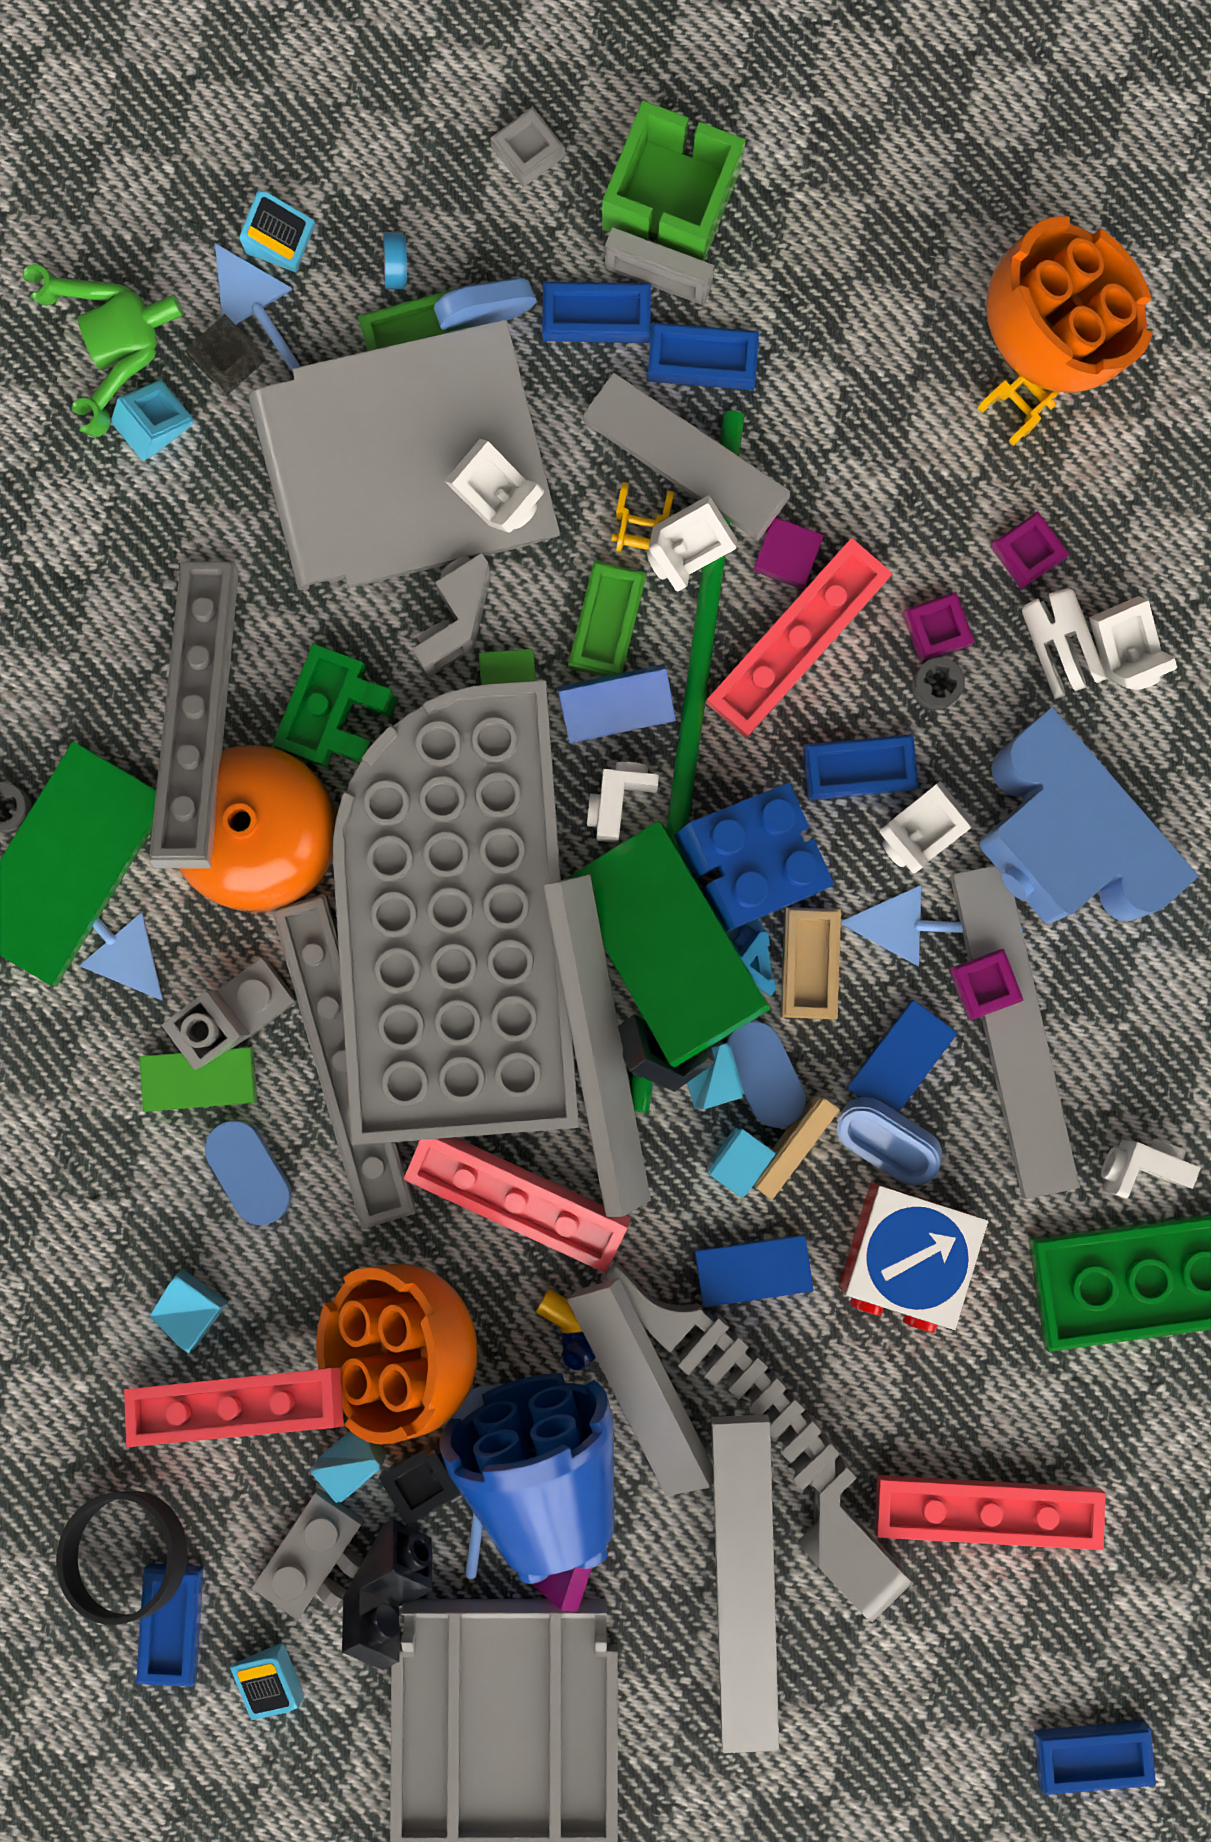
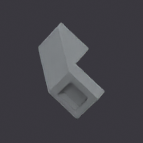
(464, 593)
(229, 1015)

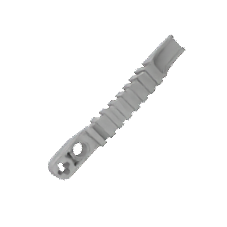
(837, 1538)

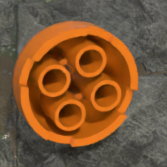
(1068, 307)
(288, 834)
(400, 1351)

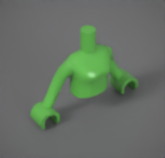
(114, 333)

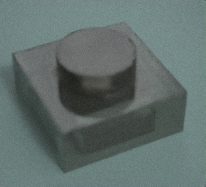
(225, 355)

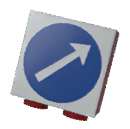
(912, 1258)

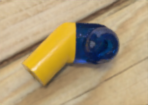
(576, 1349)

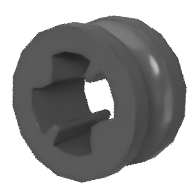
(952, 676)
(24, 806)

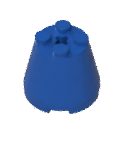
(538, 1472)

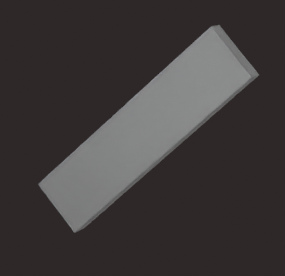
(686, 456)
(642, 1387)

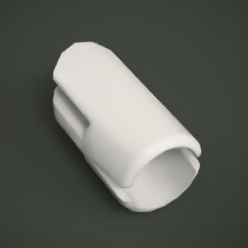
(1068, 622)

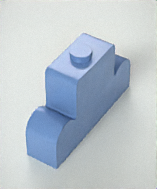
(1077, 831)

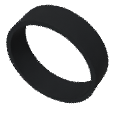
(67, 1557)

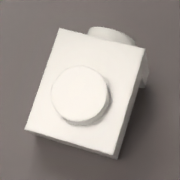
(494, 488)
(689, 542)
(1130, 645)
(606, 808)
(925, 828)
(1158, 1160)

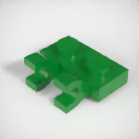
(322, 704)

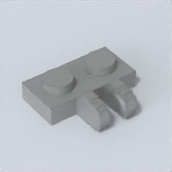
(309, 1554)

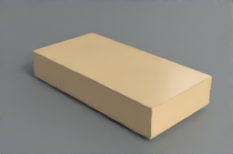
(810, 963)
(796, 1144)

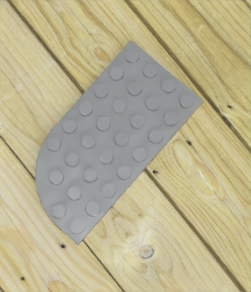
(449, 926)

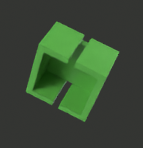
(667, 193)

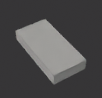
(658, 266)

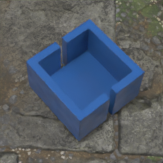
(758, 856)

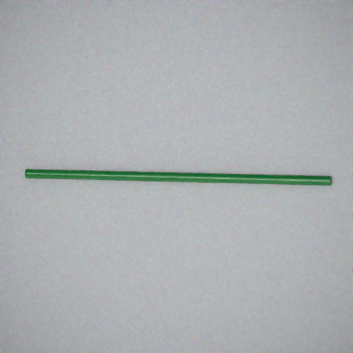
(694, 703)

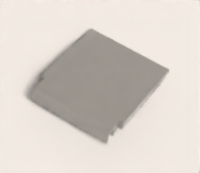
(366, 449)
(504, 1723)

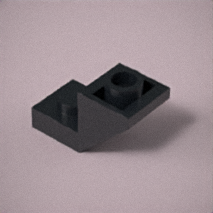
(391, 1574)

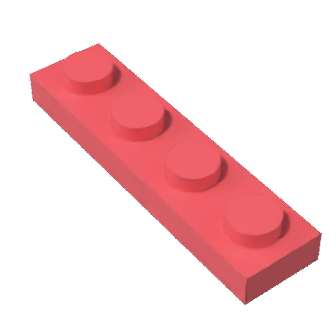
(798, 638)
(517, 1200)
(234, 1407)
(990, 1512)

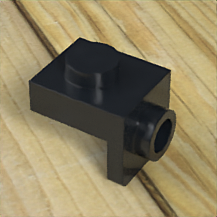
(648, 1061)
(419, 1483)

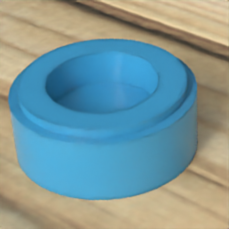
(395, 260)

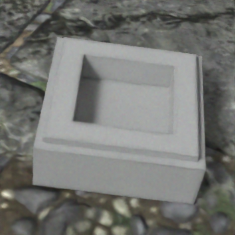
(527, 147)

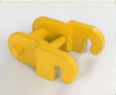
(1007, 391)
(623, 514)

